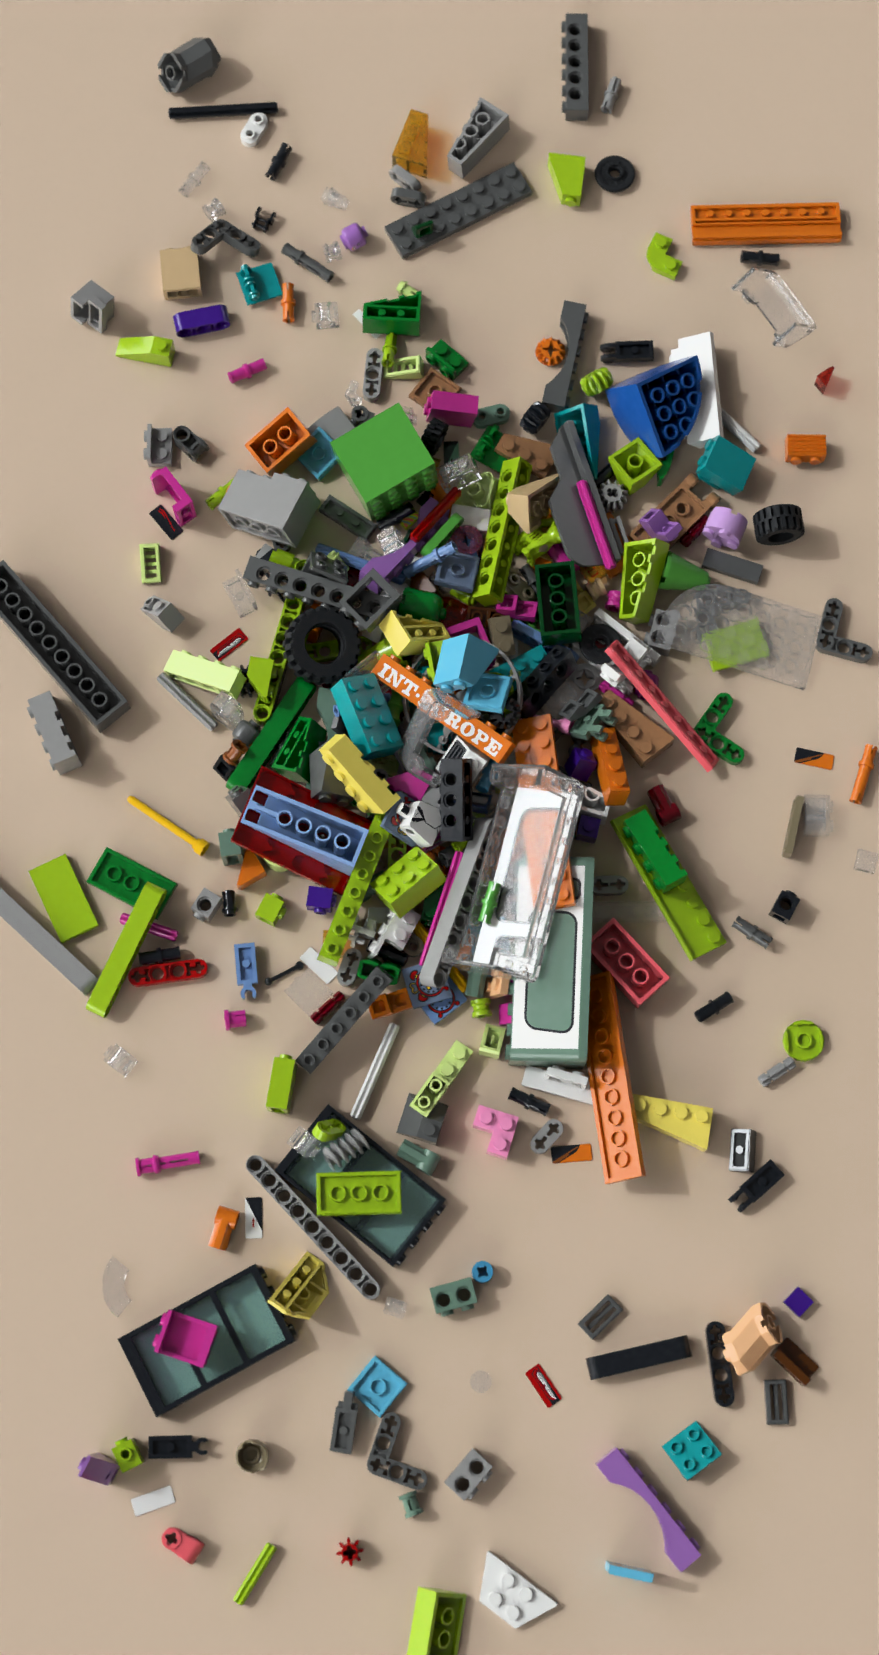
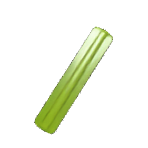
(254, 1574)

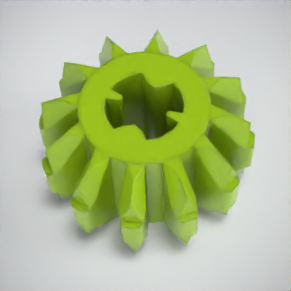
(596, 381)

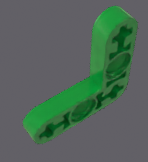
(710, 729)

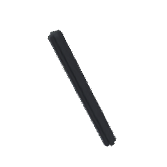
(223, 110)

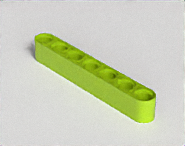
(126, 949)

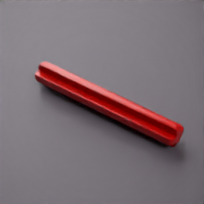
(432, 518)

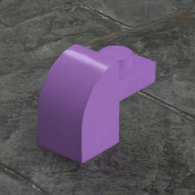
(659, 526)

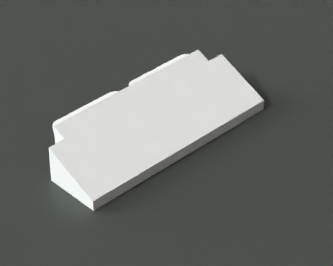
(709, 417)

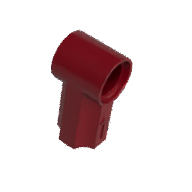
(665, 810)

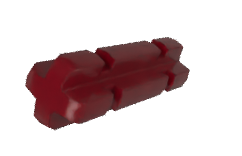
(694, 531)
(328, 1007)

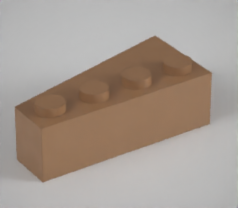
(635, 731)

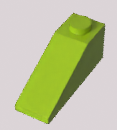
(147, 349)

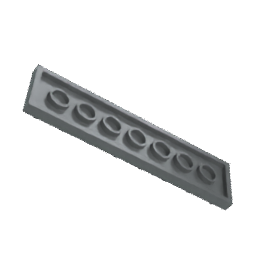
(459, 209)

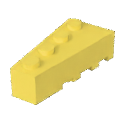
(675, 1119)

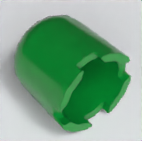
(422, 605)

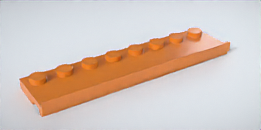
(765, 223)

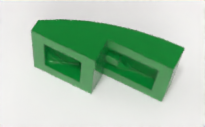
(664, 470)

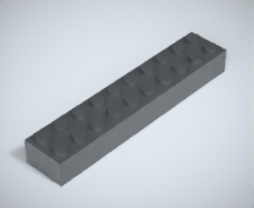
(58, 652)

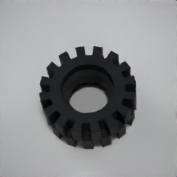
(434, 435)

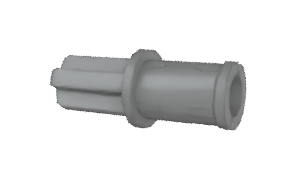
(611, 95)

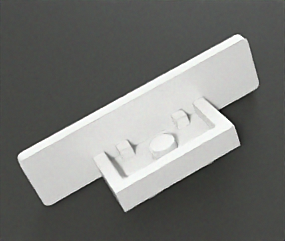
(394, 932)
(559, 1083)

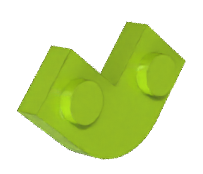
(659, 261)

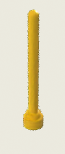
(199, 845)

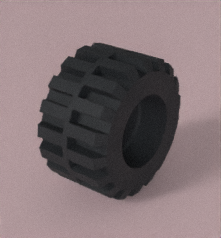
(778, 524)

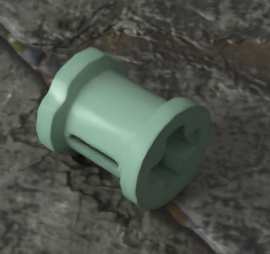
(411, 1504)

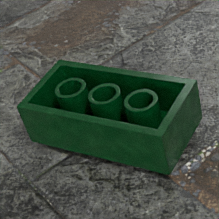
(558, 603)

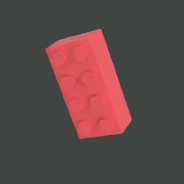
(628, 963)

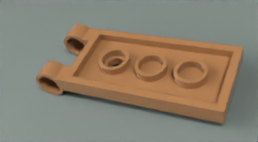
(681, 498)

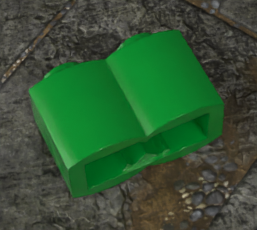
(367, 965)

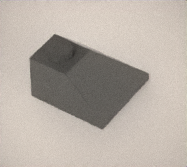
(419, 1127)

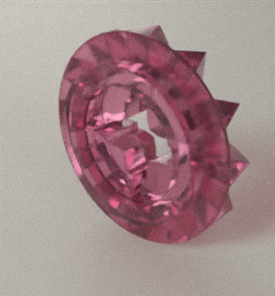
(471, 533)

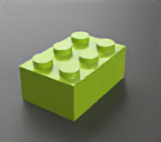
(408, 882)

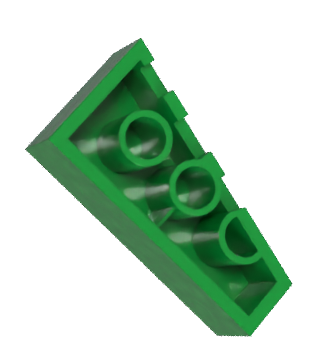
(654, 852)

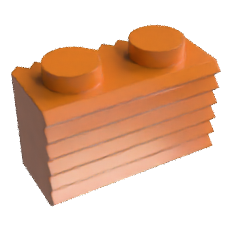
(805, 448)

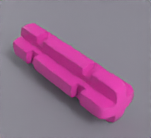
(605, 686)

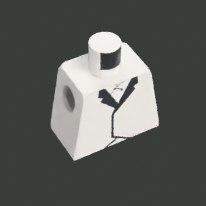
(420, 822)

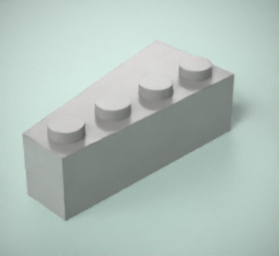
(54, 733)

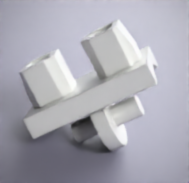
(367, 932)

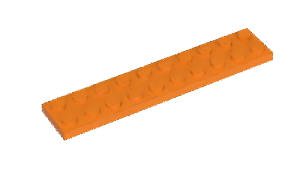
(537, 746)
(611, 1085)

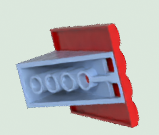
(287, 825)

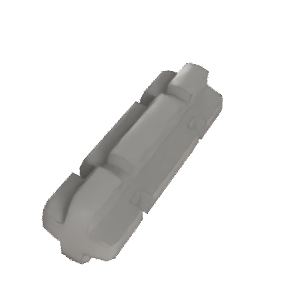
(777, 1071)

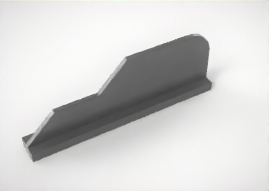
(567, 505)

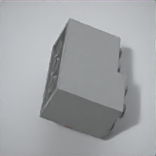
(269, 506)

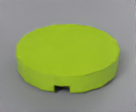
(803, 1040)

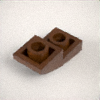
(483, 614)

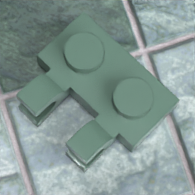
(588, 724)

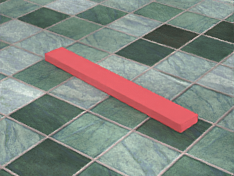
(662, 705)

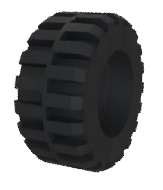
(343, 631)

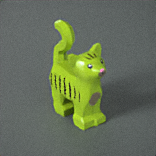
(537, 542)

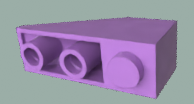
(98, 1468)

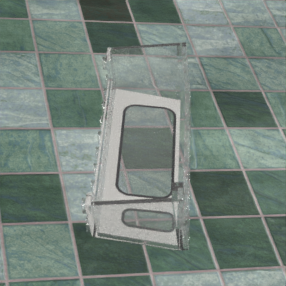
(529, 859)

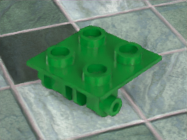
(484, 449)

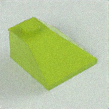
(634, 465)

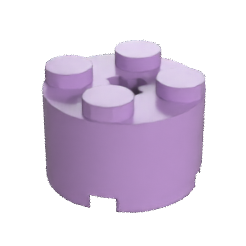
(725, 528)

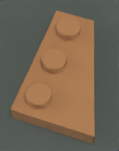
(532, 451)

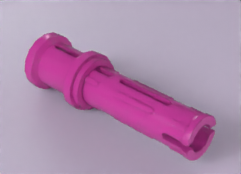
(193, 1158)

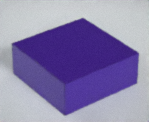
(798, 1302)

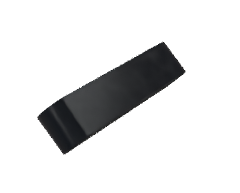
(638, 1357)

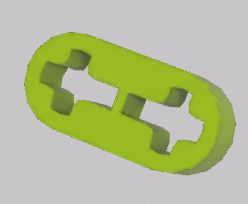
(328, 1130)

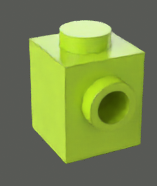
(271, 909)
(127, 1454)

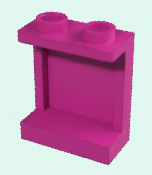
(184, 507)
(185, 1338)

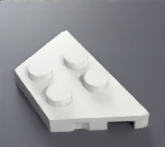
(511, 1594)

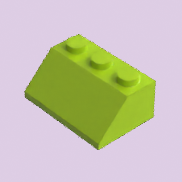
(436, 1622)

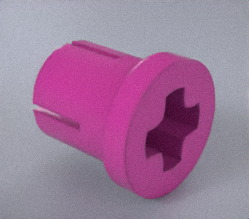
(234, 1019)

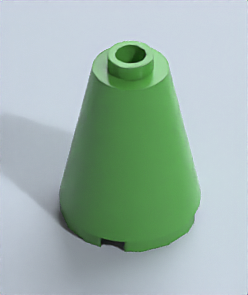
(681, 574)

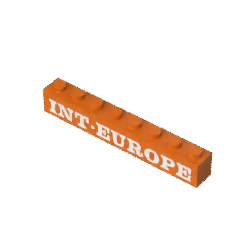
(474, 731)

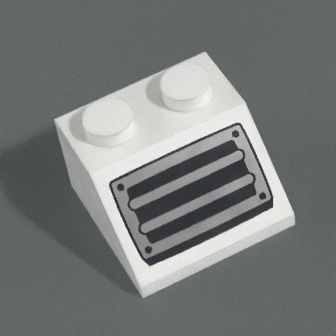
(462, 749)

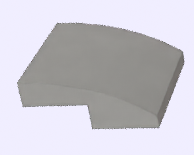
(333, 423)

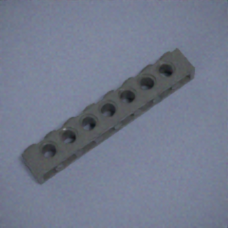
(258, 567)

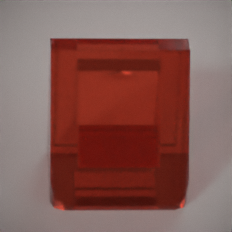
(823, 378)

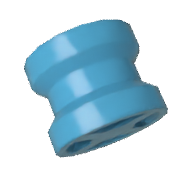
(482, 1272)

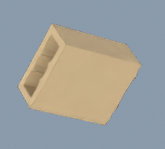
(180, 273)

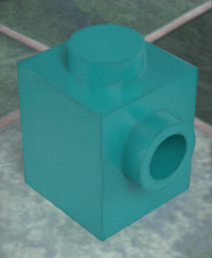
(433, 737)

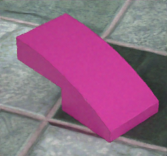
(518, 609)

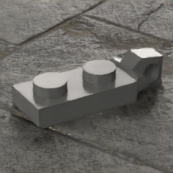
(344, 1424)

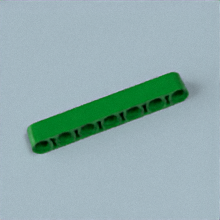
(272, 733)

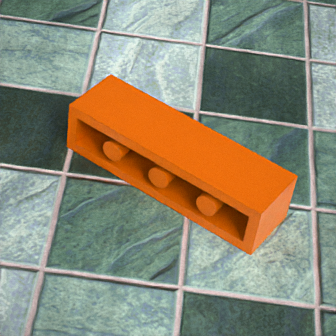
(611, 769)

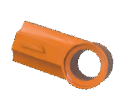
(225, 1223)

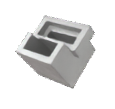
(92, 305)

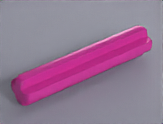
(156, 929)

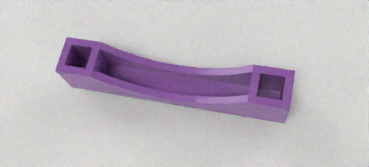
(393, 563)
(677, 1545)

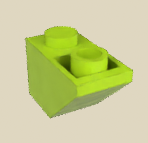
(261, 675)

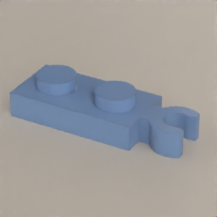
(246, 967)

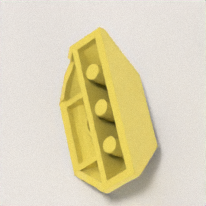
(302, 1289)

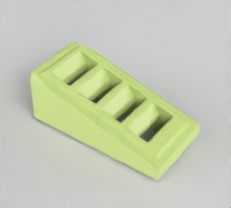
(405, 374)
(150, 547)

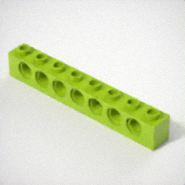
(500, 536)
(354, 893)

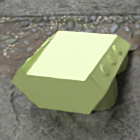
(480, 493)

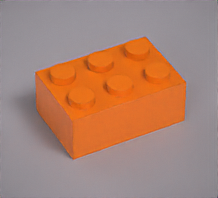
(280, 442)

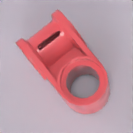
(186, 1547)

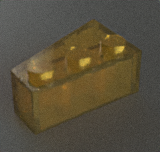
(412, 145)

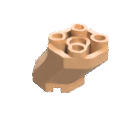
(752, 1339)

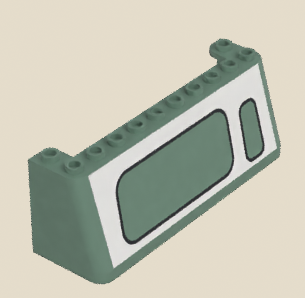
(553, 1011)

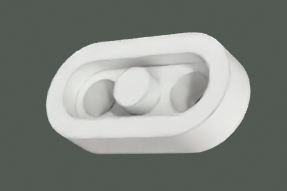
(255, 128)

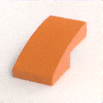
(390, 1004)

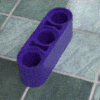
(201, 320)

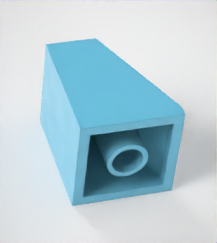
(462, 662)

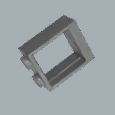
(374, 621)

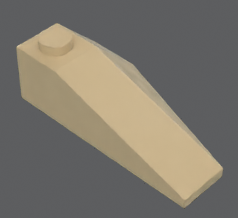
(530, 502)

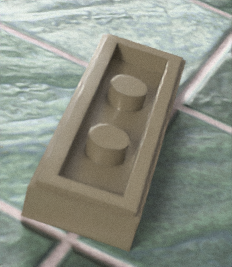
(792, 826)

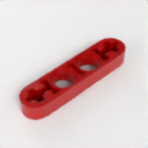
(168, 976)

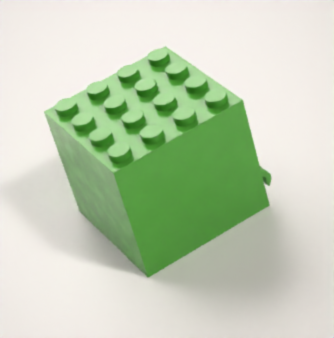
(385, 462)

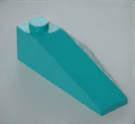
(588, 428)

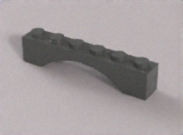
(571, 324)

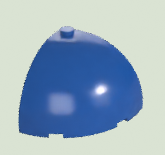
(659, 404)

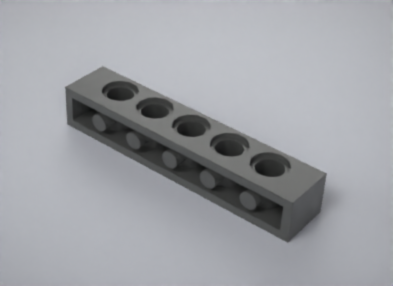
(576, 67)
(344, 1019)

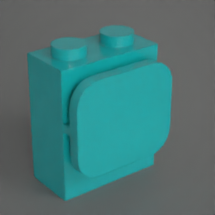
(724, 465)

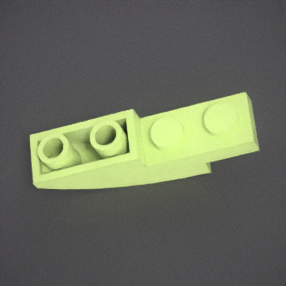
(441, 1079)

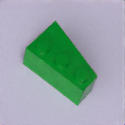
(396, 315)
(293, 757)

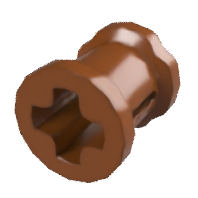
(235, 752)

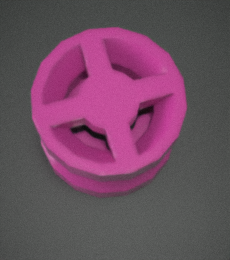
(613, 602)

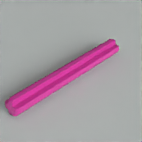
(596, 524)

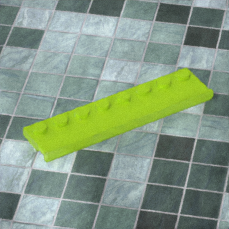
(681, 905)

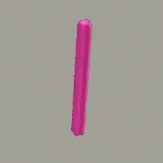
(447, 886)

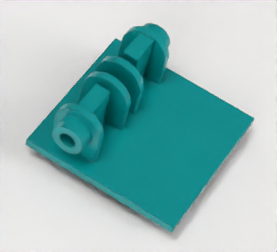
(259, 283)
(691, 1450)

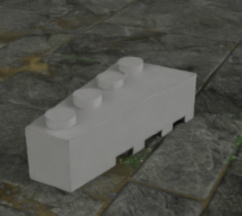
(478, 137)

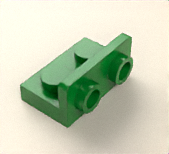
(446, 359)

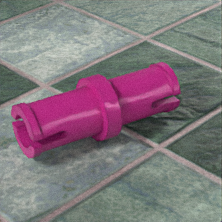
(247, 371)

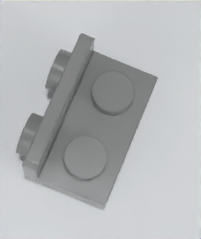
(158, 446)

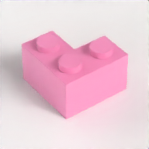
(500, 1125)

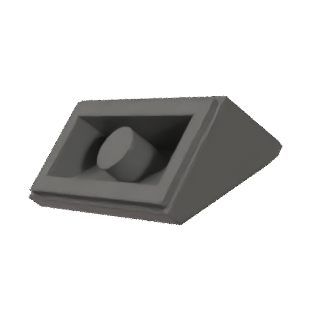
(742, 1150)

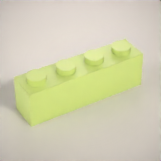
(205, 673)

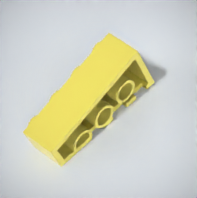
(358, 775)

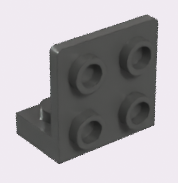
(322, 566)

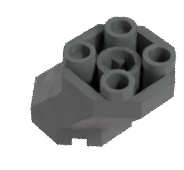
(188, 64)

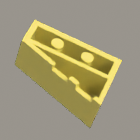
(409, 635)

